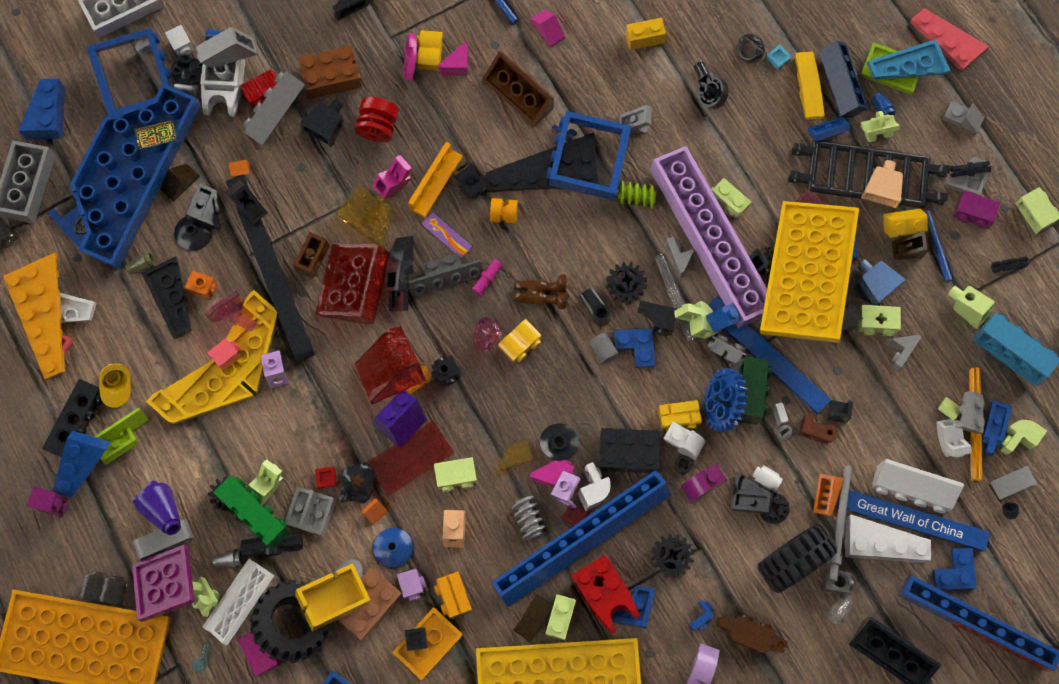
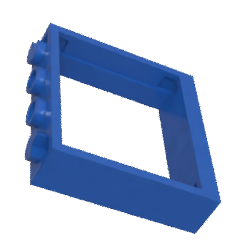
(159, 56)
(579, 185)

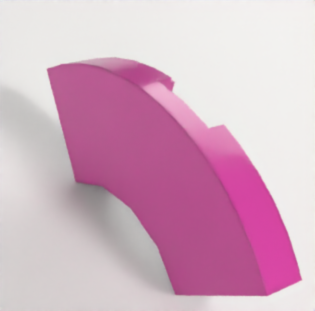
(410, 56)

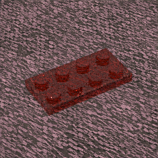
(418, 455)

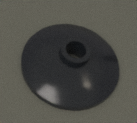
(194, 240)
(559, 433)

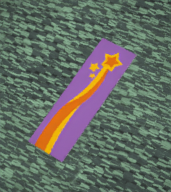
(446, 235)

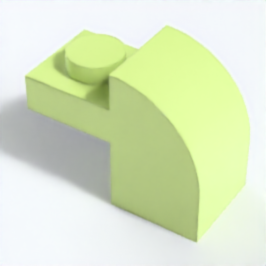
(697, 318)
(1022, 431)
(266, 482)

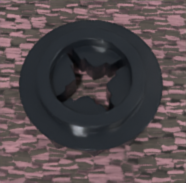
(782, 511)

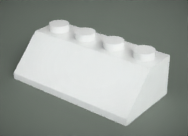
(916, 485)

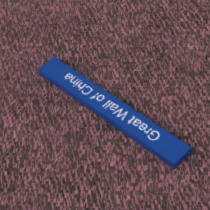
(916, 520)

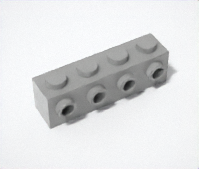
(273, 107)

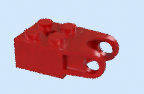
(606, 599)

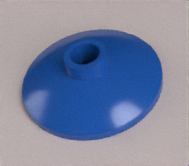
(400, 554)

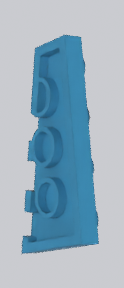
(911, 62)

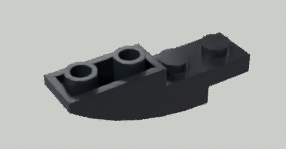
(396, 273)

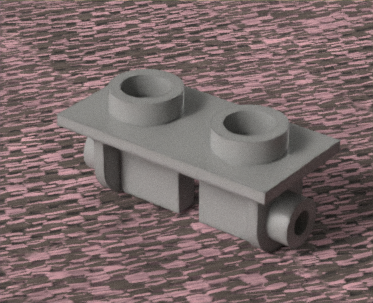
(734, 351)

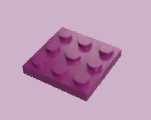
(163, 583)

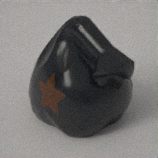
(357, 483)

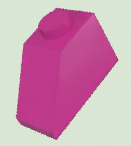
(550, 473)

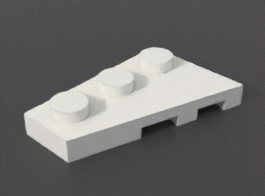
(76, 309)

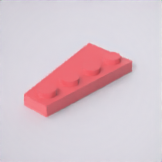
(954, 43)

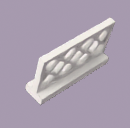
(238, 601)

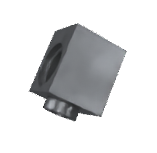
(830, 586)

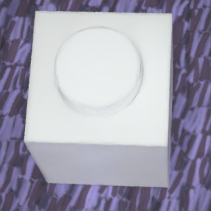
(179, 41)

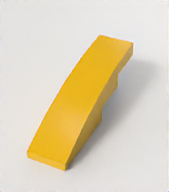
(809, 85)

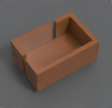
(330, 72)

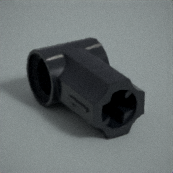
(594, 306)

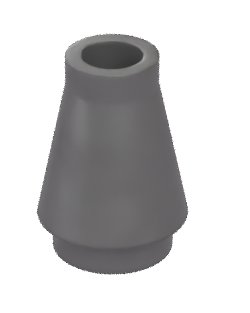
(230, 559)

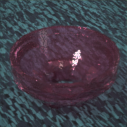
(486, 334)

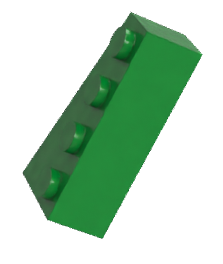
(251, 512)

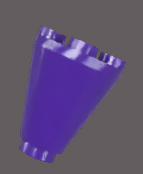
(158, 507)

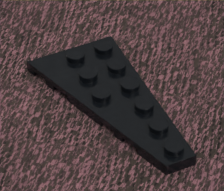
(530, 173)

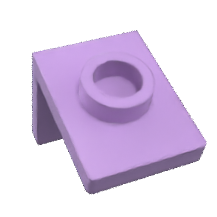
(274, 369)
(565, 488)

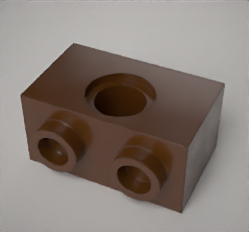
(311, 255)

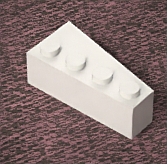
(880, 542)

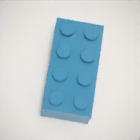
(1016, 349)

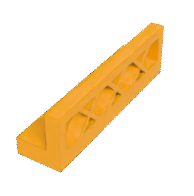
(435, 181)

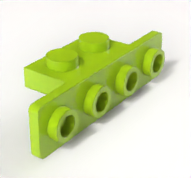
(122, 435)

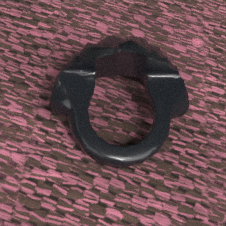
(759, 53)

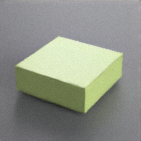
(949, 408)

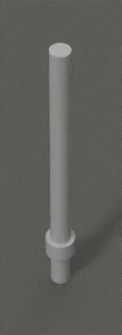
(836, 560)

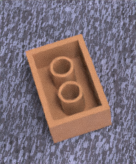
(382, 599)

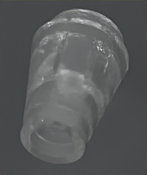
(839, 611)

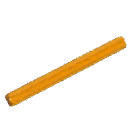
(975, 439)

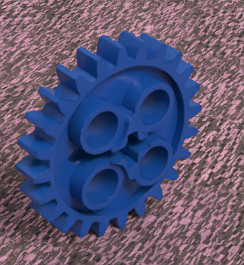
(730, 389)

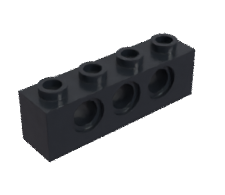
(63, 426)

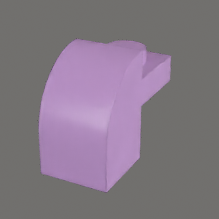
(704, 665)

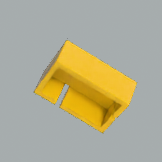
(332, 599)

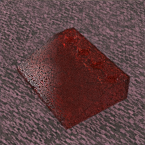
(353, 282)
(389, 366)

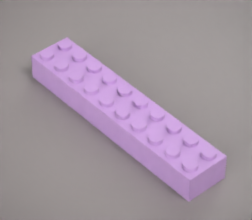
(710, 234)

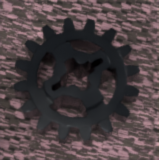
(619, 283)
(677, 564)

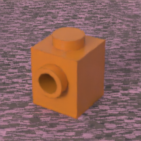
(201, 285)

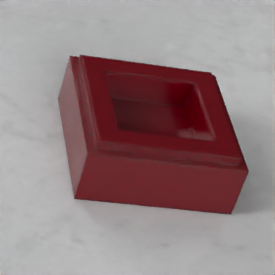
(574, 515)

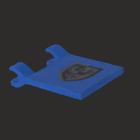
(71, 224)

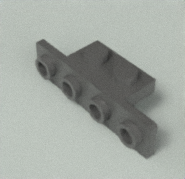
(444, 273)

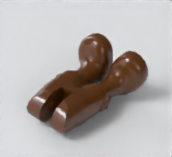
(535, 292)

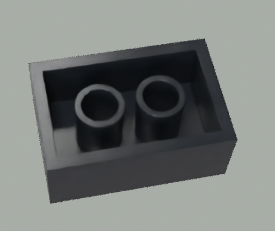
(629, 450)

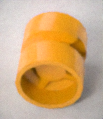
(503, 211)

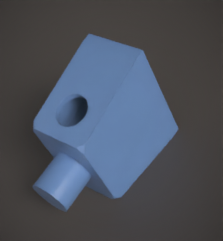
(878, 281)

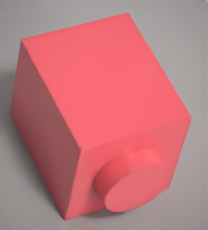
(225, 353)

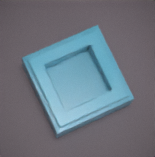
(778, 57)

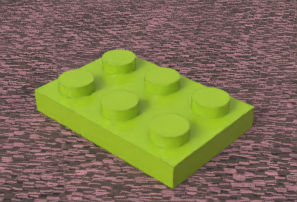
(904, 85)

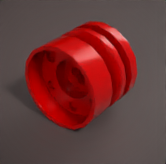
(376, 119)

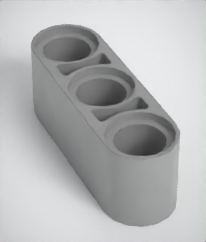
(160, 542)

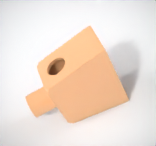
(884, 185)
(454, 528)

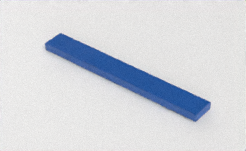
(780, 367)

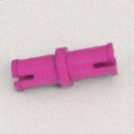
(487, 277)

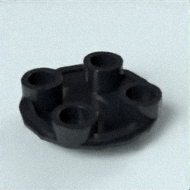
(187, 70)

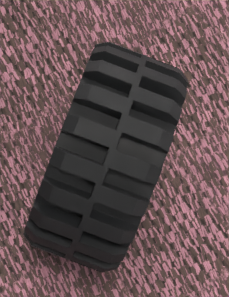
(797, 558)
(269, 639)

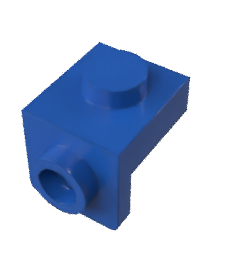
(701, 622)

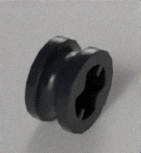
(680, 469)

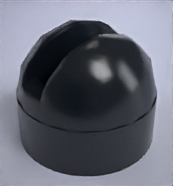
(1010, 510)

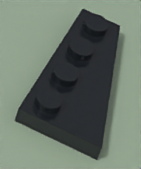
(169, 294)

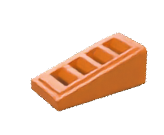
(823, 485)

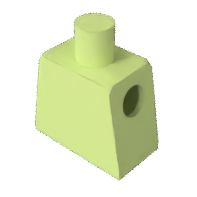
(971, 305)

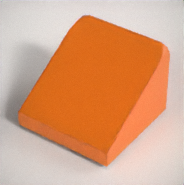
(239, 168)
(374, 511)

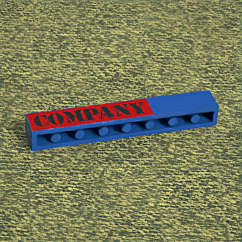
(980, 624)

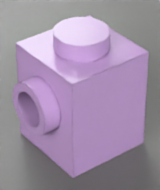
(411, 584)

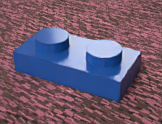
(828, 129)

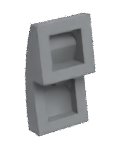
(1013, 482)

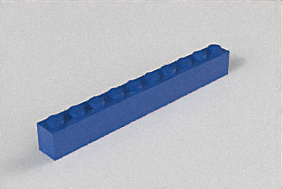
(581, 538)

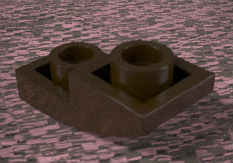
(533, 617)

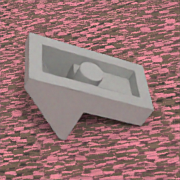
(964, 117)
(637, 119)
(679, 260)
(904, 347)

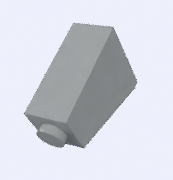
(226, 48)

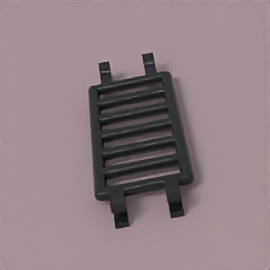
(813, 151)

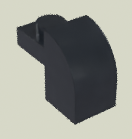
(469, 180)

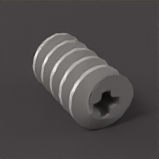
(528, 518)

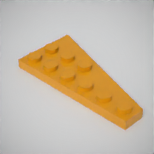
(39, 308)

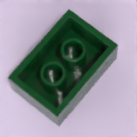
(755, 373)

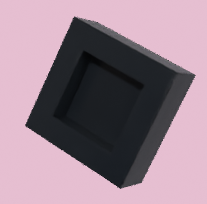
(416, 639)

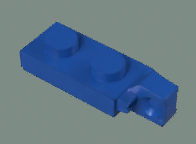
(995, 426)

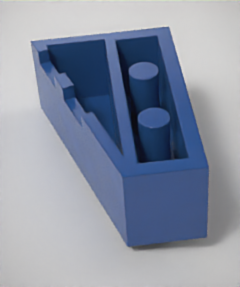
(45, 111)
(77, 461)

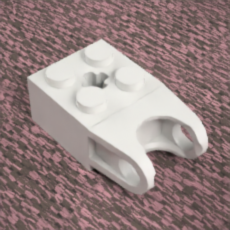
(222, 85)

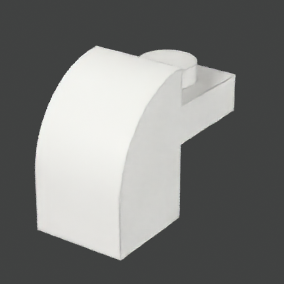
(952, 439)
(687, 442)
(597, 491)

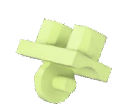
(880, 124)
(204, 596)

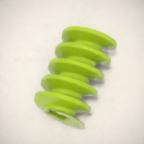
(636, 194)

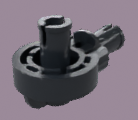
(710, 87)

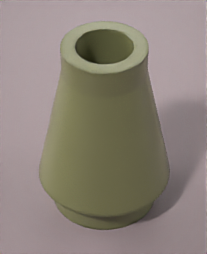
(142, 263)

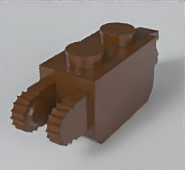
(752, 635)

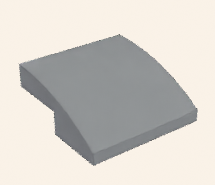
(310, 511)

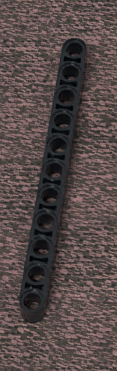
(276, 283)

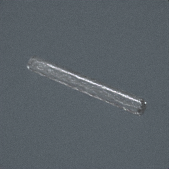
(673, 291)

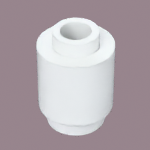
(767, 478)

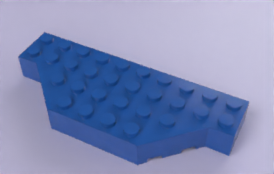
(121, 179)

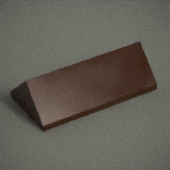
(518, 89)

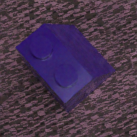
(400, 418)

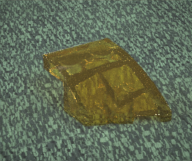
(366, 214)

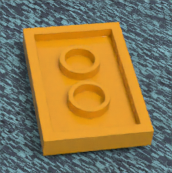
(440, 639)

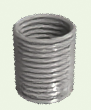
(603, 348)

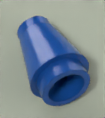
(883, 104)

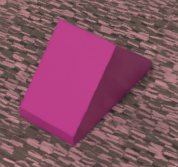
(548, 27)
(456, 62)

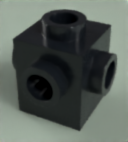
(762, 259)
(445, 364)

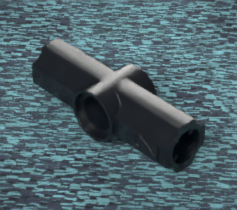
(257, 547)

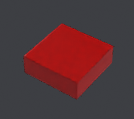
(326, 477)

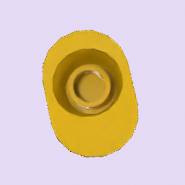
(114, 385)

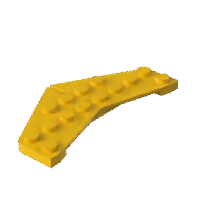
(214, 389)

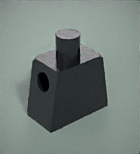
(324, 122)

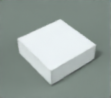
(780, 414)

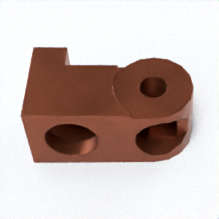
(817, 431)

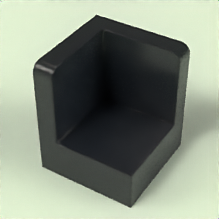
(840, 411)

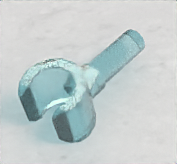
(200, 664)

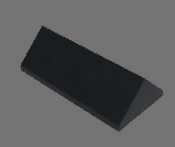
(893, 653)

